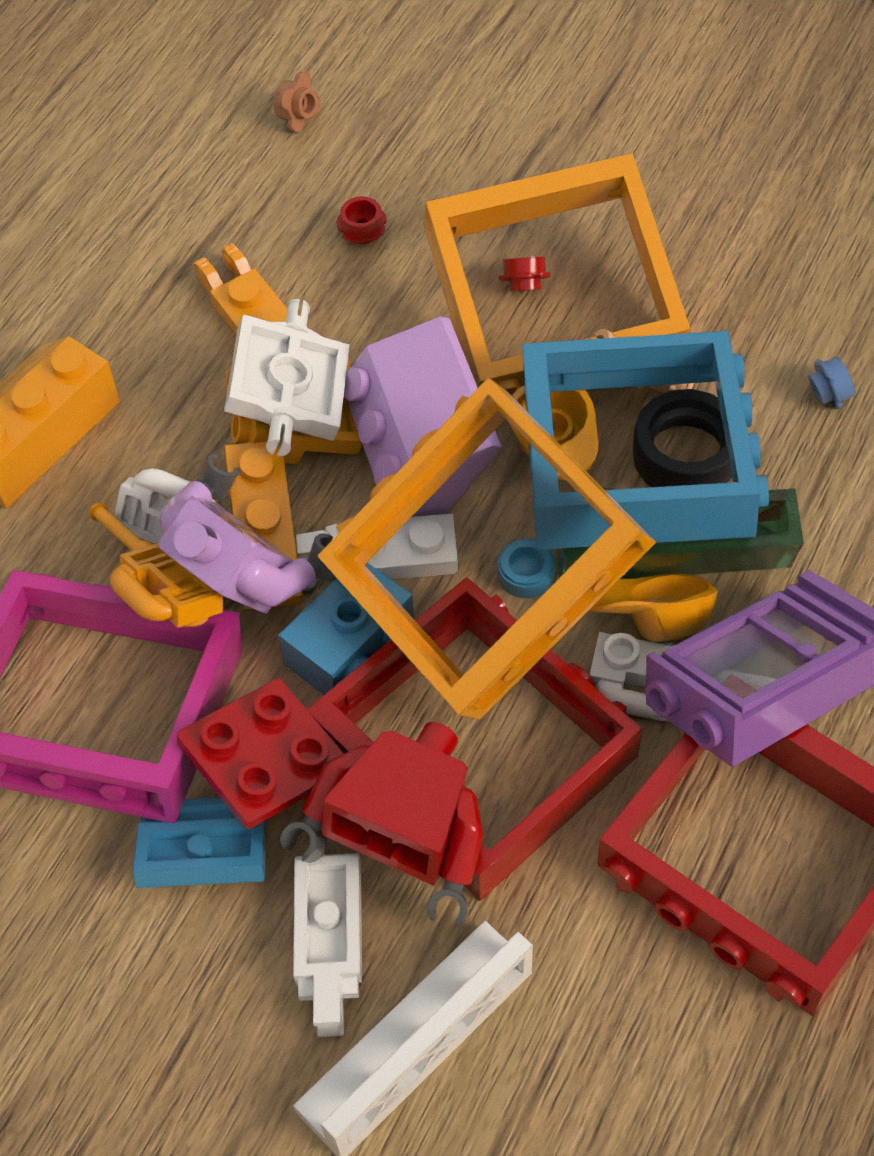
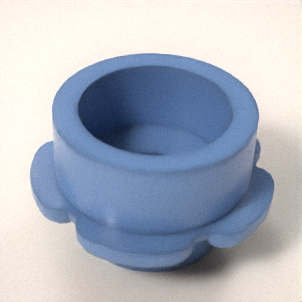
(831, 382)

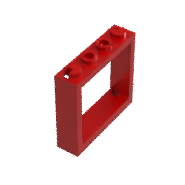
(561, 683)
(730, 935)

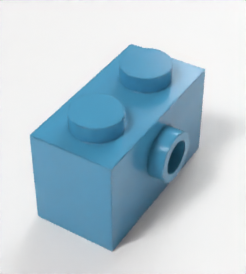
(336, 634)

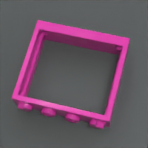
(94, 776)

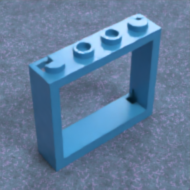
(667, 511)

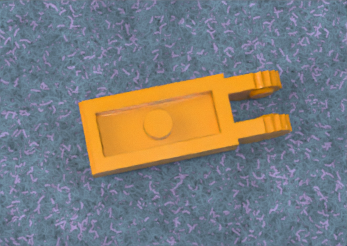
(242, 295)

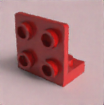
(259, 752)

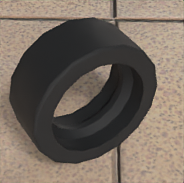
(674, 409)

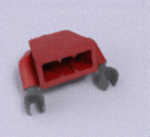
(401, 807)

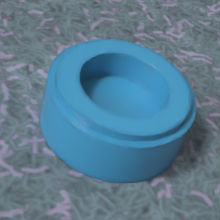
(525, 570)

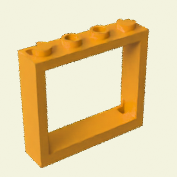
(534, 199)
(547, 620)

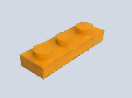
(262, 498)

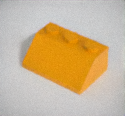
(48, 409)

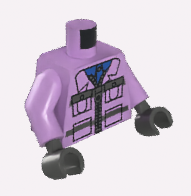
(227, 551)

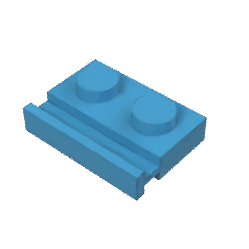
(200, 848)

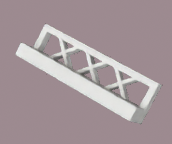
(414, 1038)

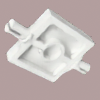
(287, 377)

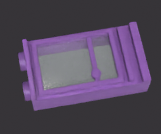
(765, 669)

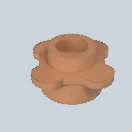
(296, 101)

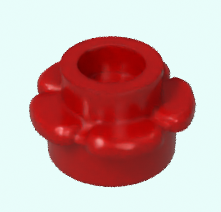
(361, 220)
(524, 273)

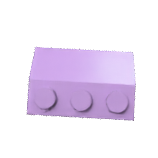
(405, 391)

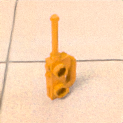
(154, 581)

